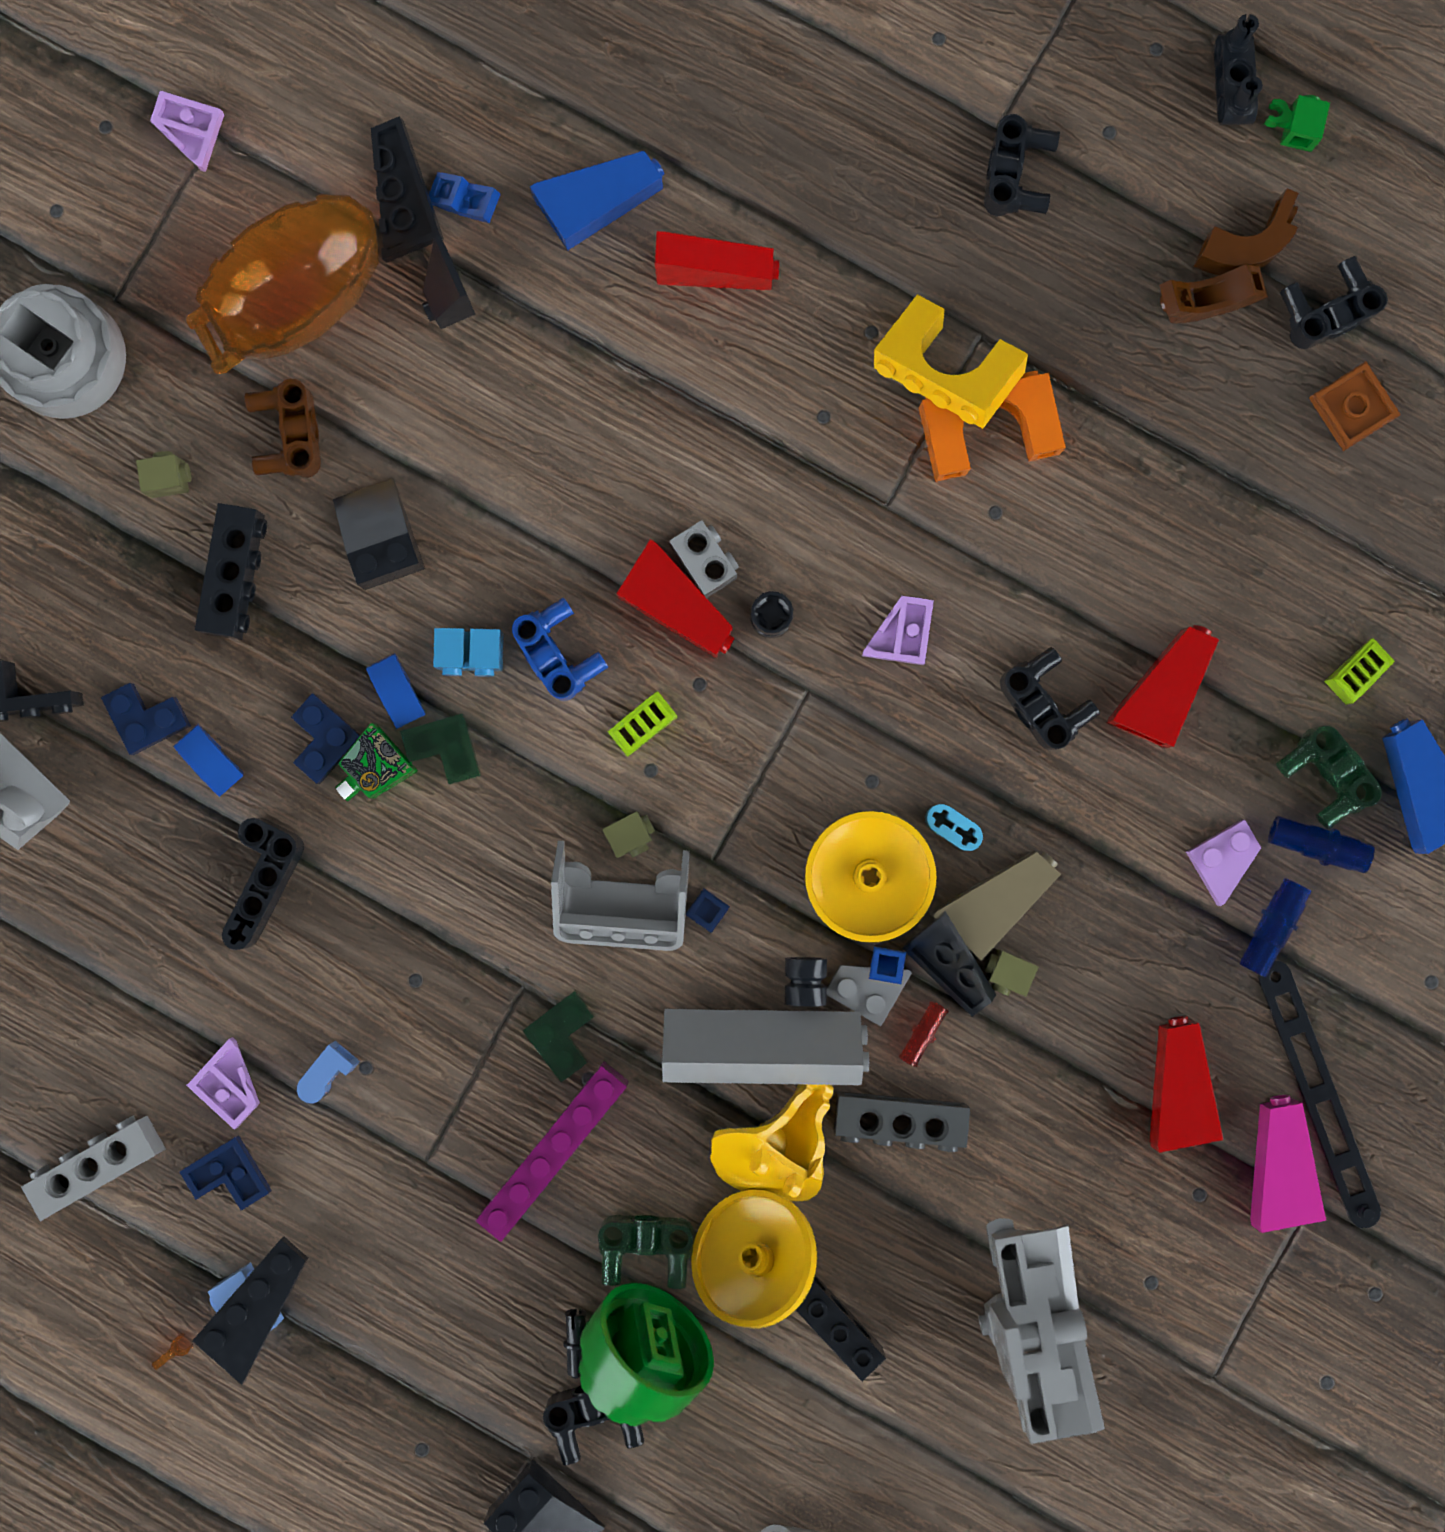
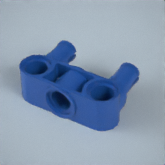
(547, 658)

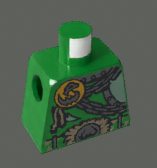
(373, 765)

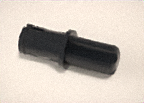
(574, 1328)

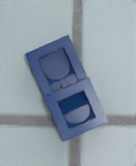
(463, 198)
(395, 691)
(208, 760)

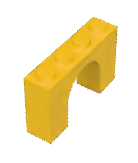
(970, 395)

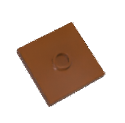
(1354, 406)

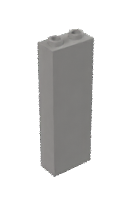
(764, 1047)

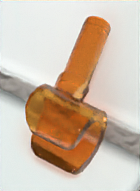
(171, 1352)

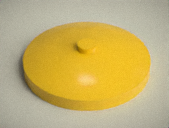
(870, 876)
(754, 1259)

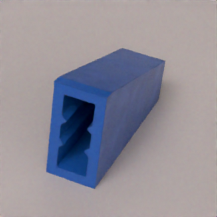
(596, 195)
(1419, 782)

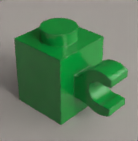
(1302, 121)

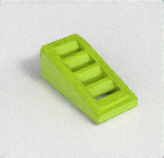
(1342, 688)
(664, 707)

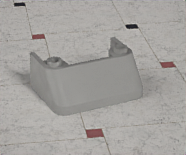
(618, 911)

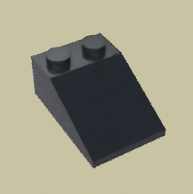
(377, 535)
(539, 1505)

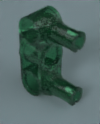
(1339, 767)
(647, 1237)

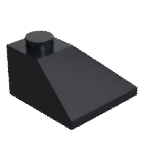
(443, 289)

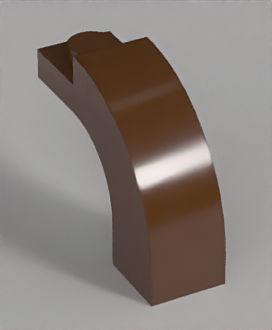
(1227, 251)
(1213, 296)

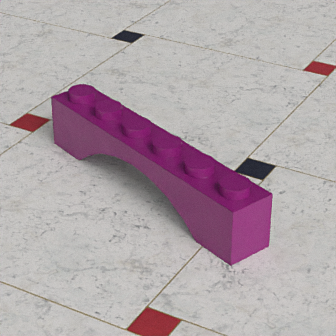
(552, 1151)

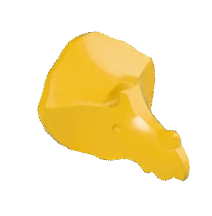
(782, 1152)

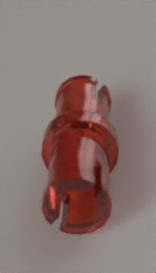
(923, 1033)

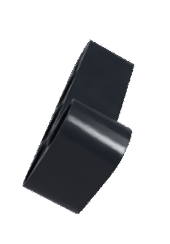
(257, 885)

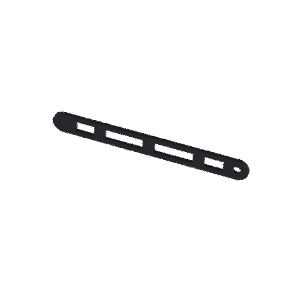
(1360, 1207)

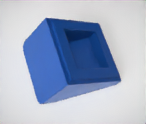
(887, 965)

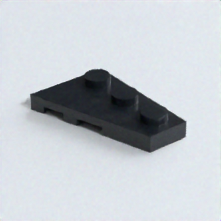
(950, 963)

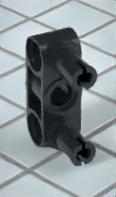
(1236, 58)
(1007, 164)
(1337, 315)
(1037, 707)
(580, 1414)

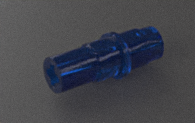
(1322, 844)
(1275, 927)

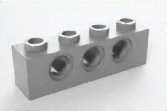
(48, 1194)

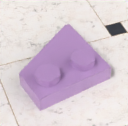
(188, 126)
(903, 632)
(1225, 859)
(226, 1085)

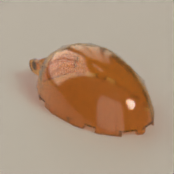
(286, 280)

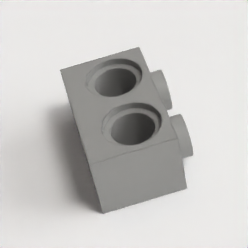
(697, 562)

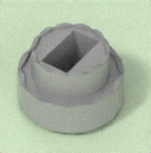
(85, 354)

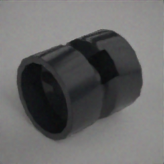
(771, 614)
(805, 982)

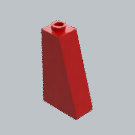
(713, 263)
(671, 599)
(1166, 691)
(1183, 1089)

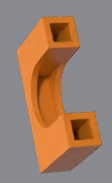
(1030, 404)

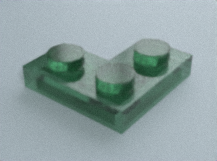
(448, 739)
(552, 1034)

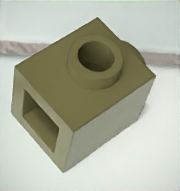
(163, 475)
(630, 835)
(1009, 973)

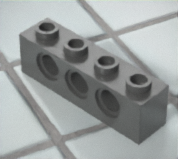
(949, 1137)

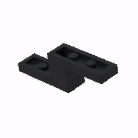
(31, 705)

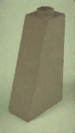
(998, 902)

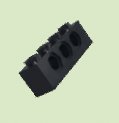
(222, 555)
(841, 1330)

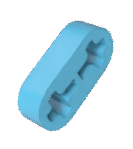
(957, 820)

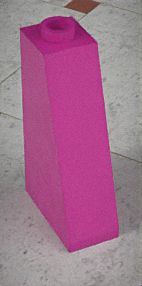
(1285, 1171)

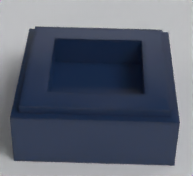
(707, 910)

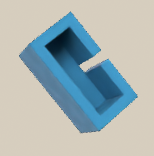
(468, 651)

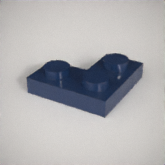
(142, 726)
(331, 738)
(231, 1166)

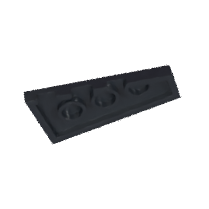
(403, 198)
(245, 1320)

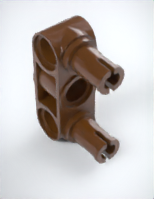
(297, 430)

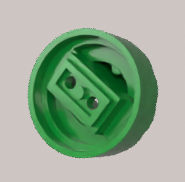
(643, 1355)

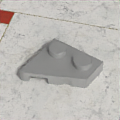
(858, 992)

